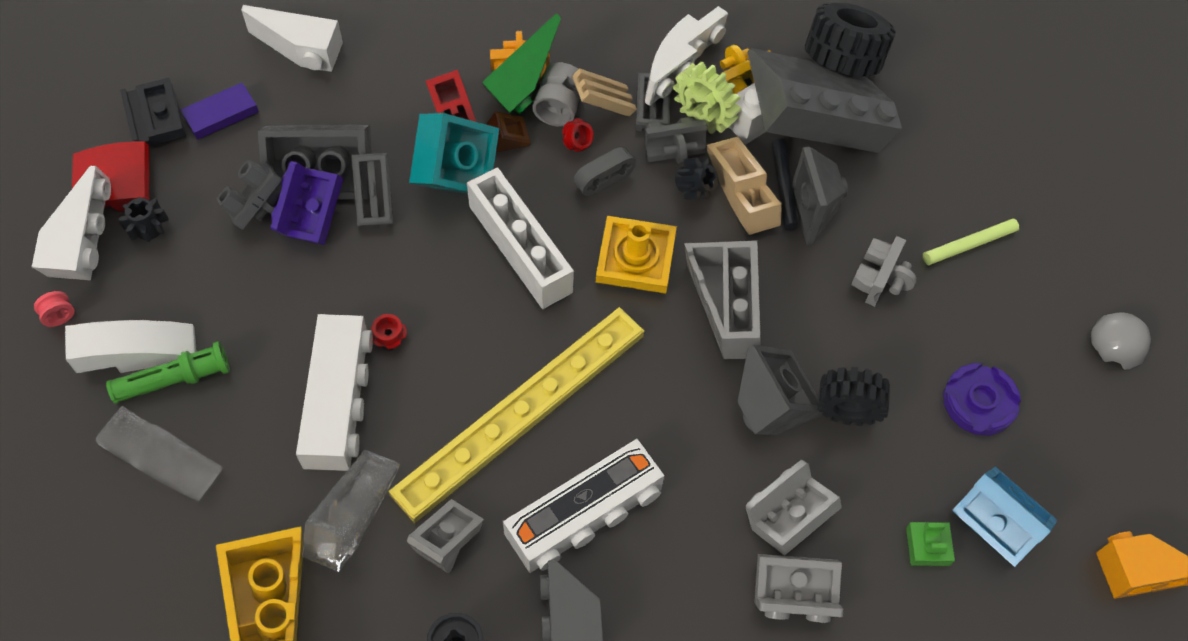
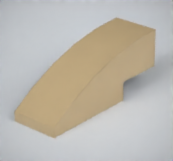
(745, 185)

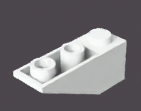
(70, 236)

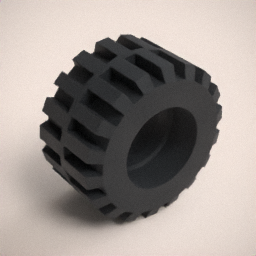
(849, 39)

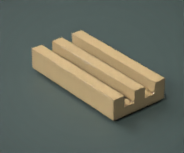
(603, 92)

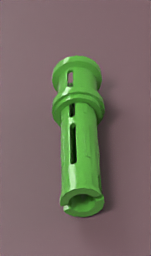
(187, 368)

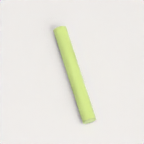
(970, 241)

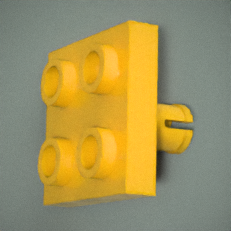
(636, 254)

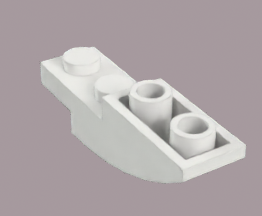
(681, 48)

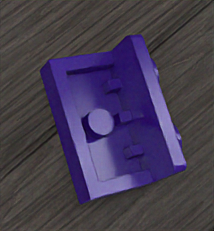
(306, 203)

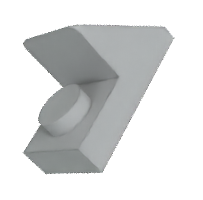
(445, 534)

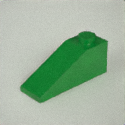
(519, 74)

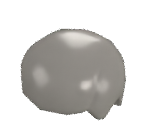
(1121, 339)

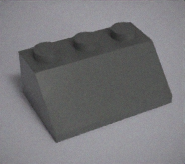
(317, 148)

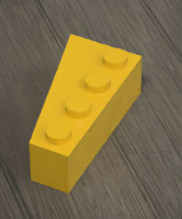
(262, 585)

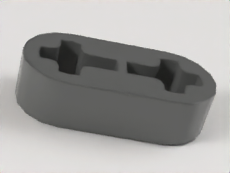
(604, 171)

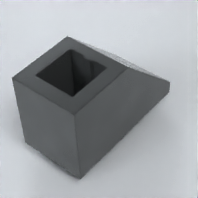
(572, 606)

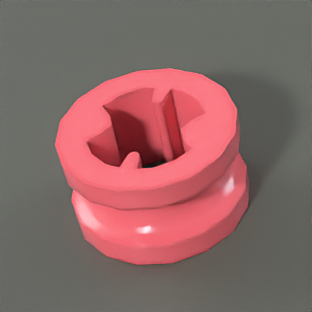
(54, 308)

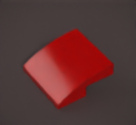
(125, 166)

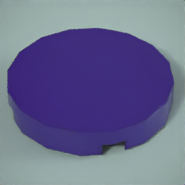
(981, 399)

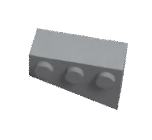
(729, 292)

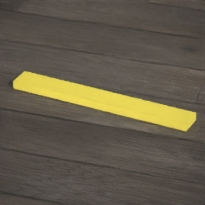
(515, 415)

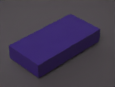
(219, 110)

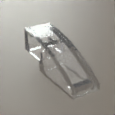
(158, 454)

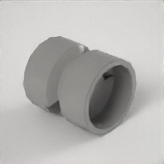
(557, 96)

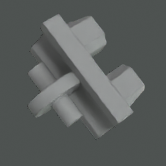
(897, 276)

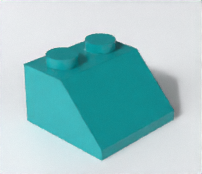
(451, 151)

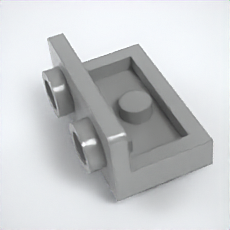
(791, 508)
(798, 587)

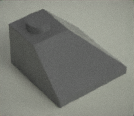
(817, 192)
(775, 392)

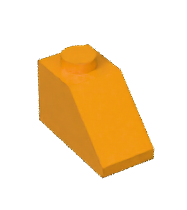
(1141, 565)

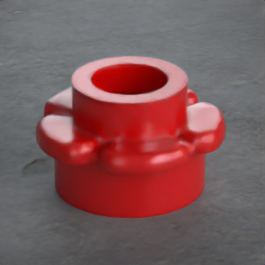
(584, 135)
(386, 323)

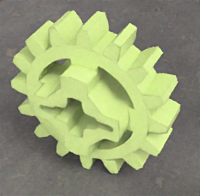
(707, 96)

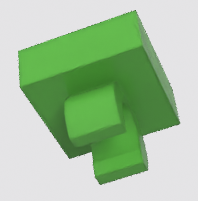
(930, 544)

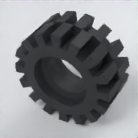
(854, 396)

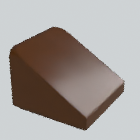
(512, 131)

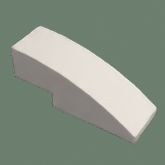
(126, 344)

